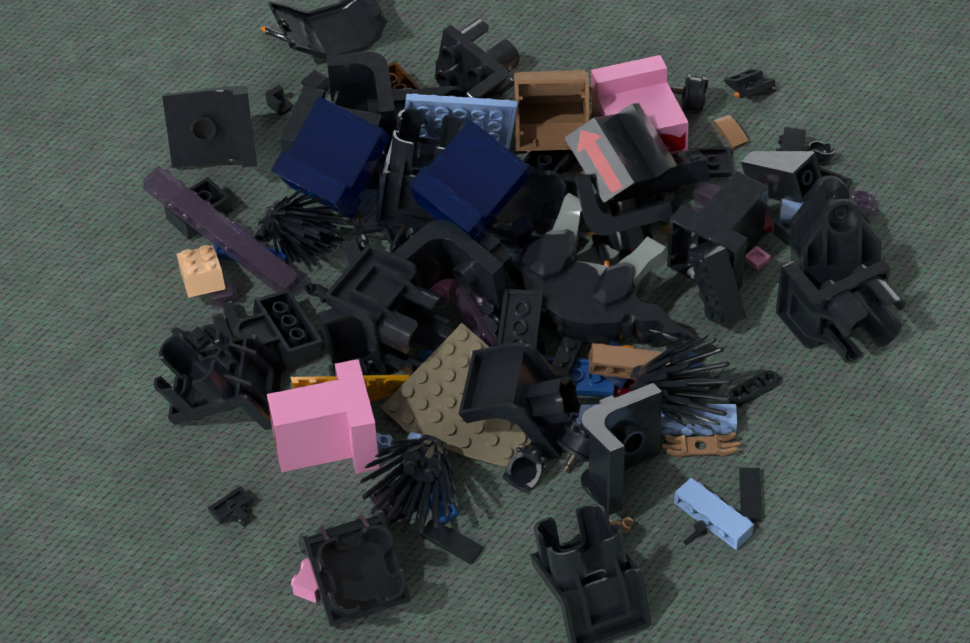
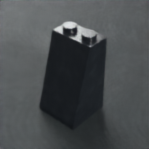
(784, 172)

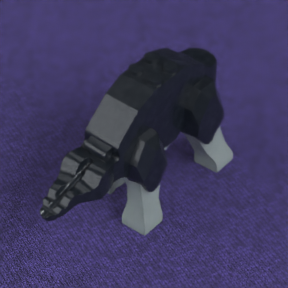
(588, 298)

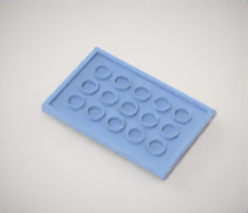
(491, 115)

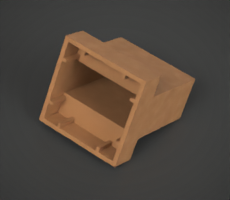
(549, 108)

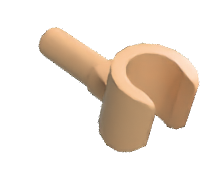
(624, 528)

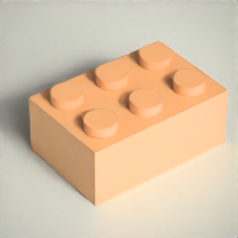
(200, 271)

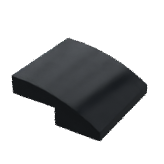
(750, 82)

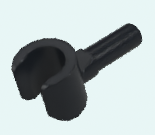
(701, 530)

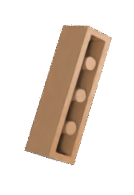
(617, 360)

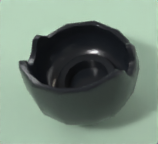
(823, 152)

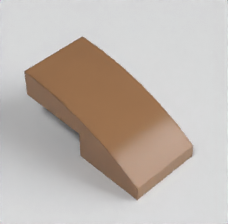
(731, 131)

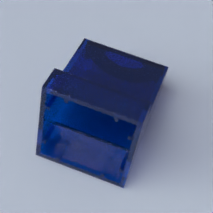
(332, 157)
(470, 180)

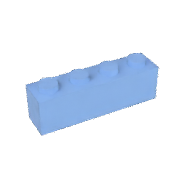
(716, 514)

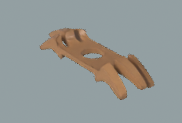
(714, 445)

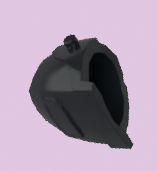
(525, 467)

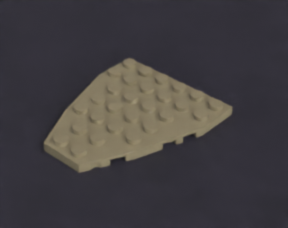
(432, 400)

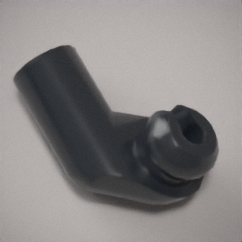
(316, 290)

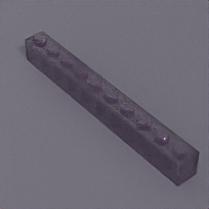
(220, 230)

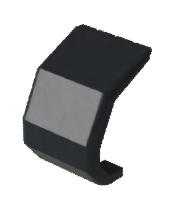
(331, 29)

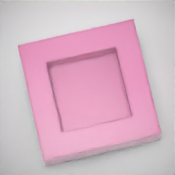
(757, 258)

